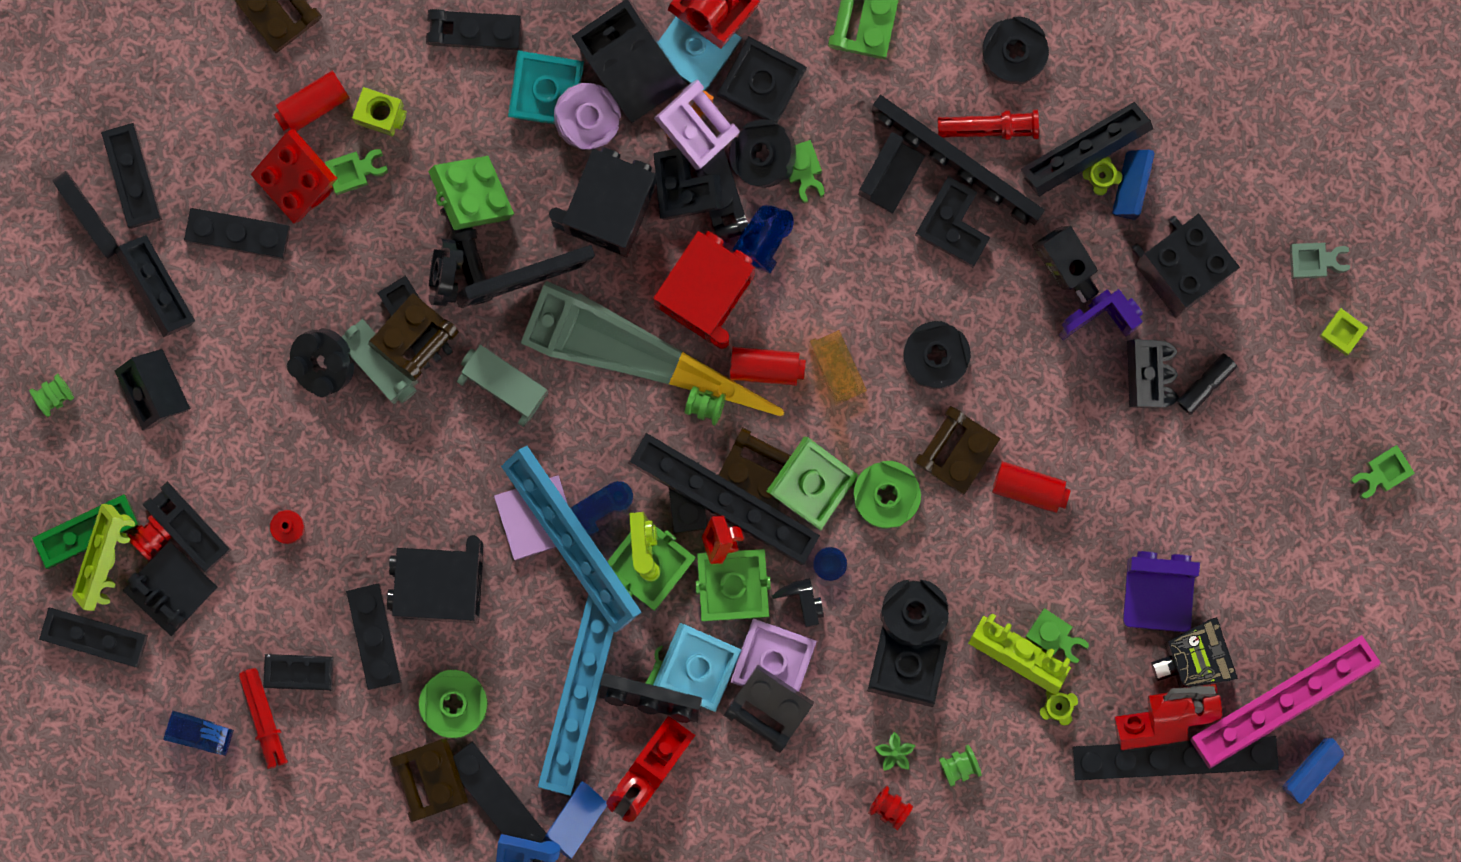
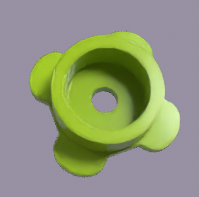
(1101, 185)
(1063, 715)

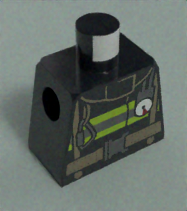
(1057, 253)
(1197, 657)

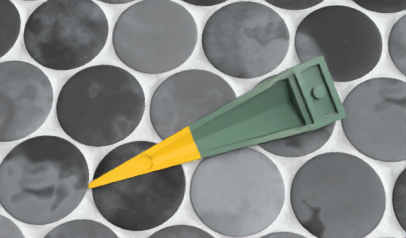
(587, 333)

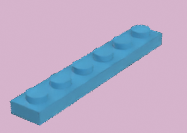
(571, 539)
(577, 701)

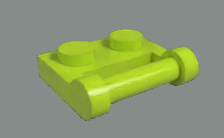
(642, 539)

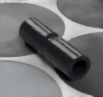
(1210, 380)

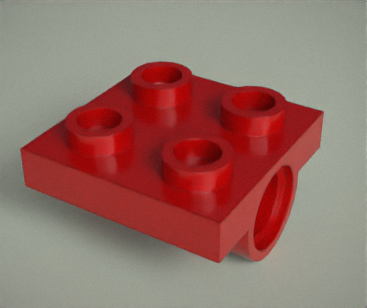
(714, 18)
(294, 176)

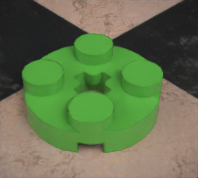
(878, 477)
(440, 689)

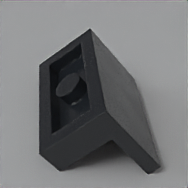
(891, 174)
(151, 388)

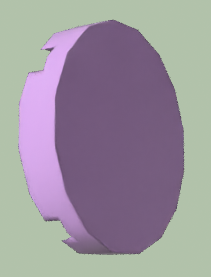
(587, 116)

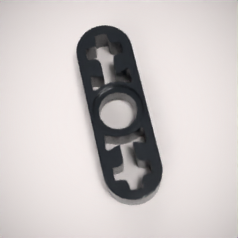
(86, 214)

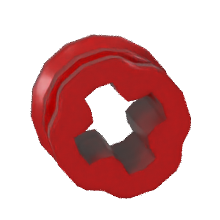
(149, 537)
(890, 808)

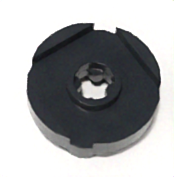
(1010, 32)
(750, 141)
(442, 272)
(947, 339)
(304, 363)
(914, 632)

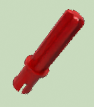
(262, 718)

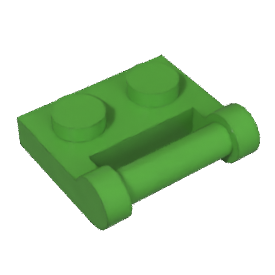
(873, 30)

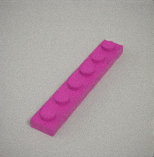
(1285, 701)

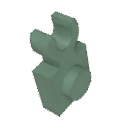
(1312, 260)

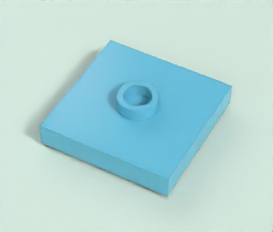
(694, 54)
(698, 666)

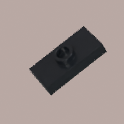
(298, 672)

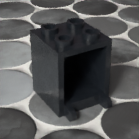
(608, 202)
(1186, 264)
(437, 583)

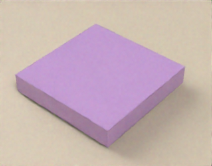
(520, 524)
(775, 650)

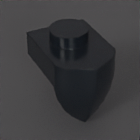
(810, 606)

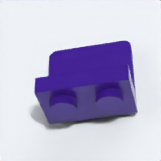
(1122, 311)
(1159, 592)

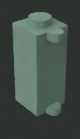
(381, 372)
(503, 382)

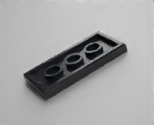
(525, 276)

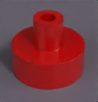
(295, 528)

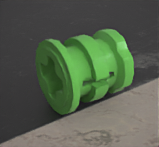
(51, 395)
(705, 405)
(960, 766)

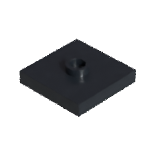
(762, 81)
(907, 672)

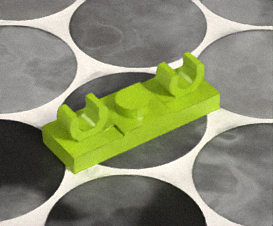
(100, 557)
(1020, 654)

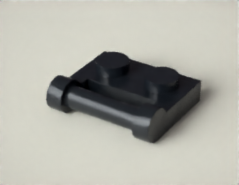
(775, 700)

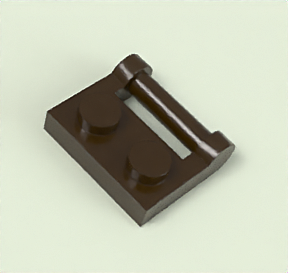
(275, 23)
(405, 329)
(966, 457)
(748, 474)
(438, 776)

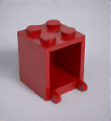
(705, 287)

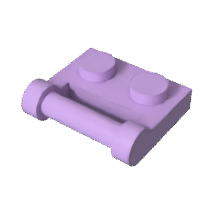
(689, 130)

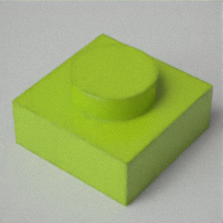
(1343, 332)

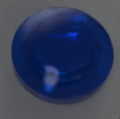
(830, 563)

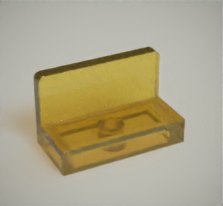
(837, 367)

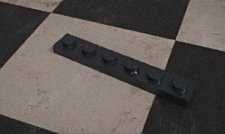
(945, 154)
(723, 499)
(1167, 760)

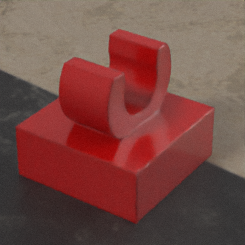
(720, 539)

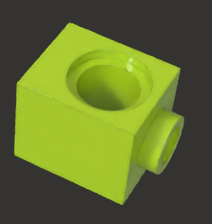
(369, 101)

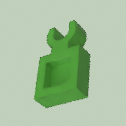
(805, 168)
(353, 171)
(1386, 470)
(1052, 633)

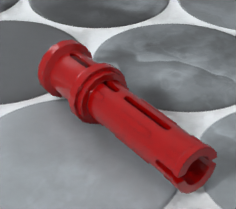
(1003, 125)

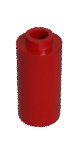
(311, 102)
(766, 366)
(1031, 487)

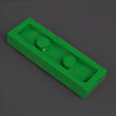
(74, 535)

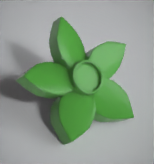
(895, 752)

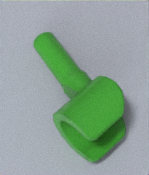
(656, 667)

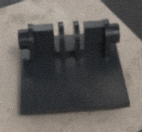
(169, 588)

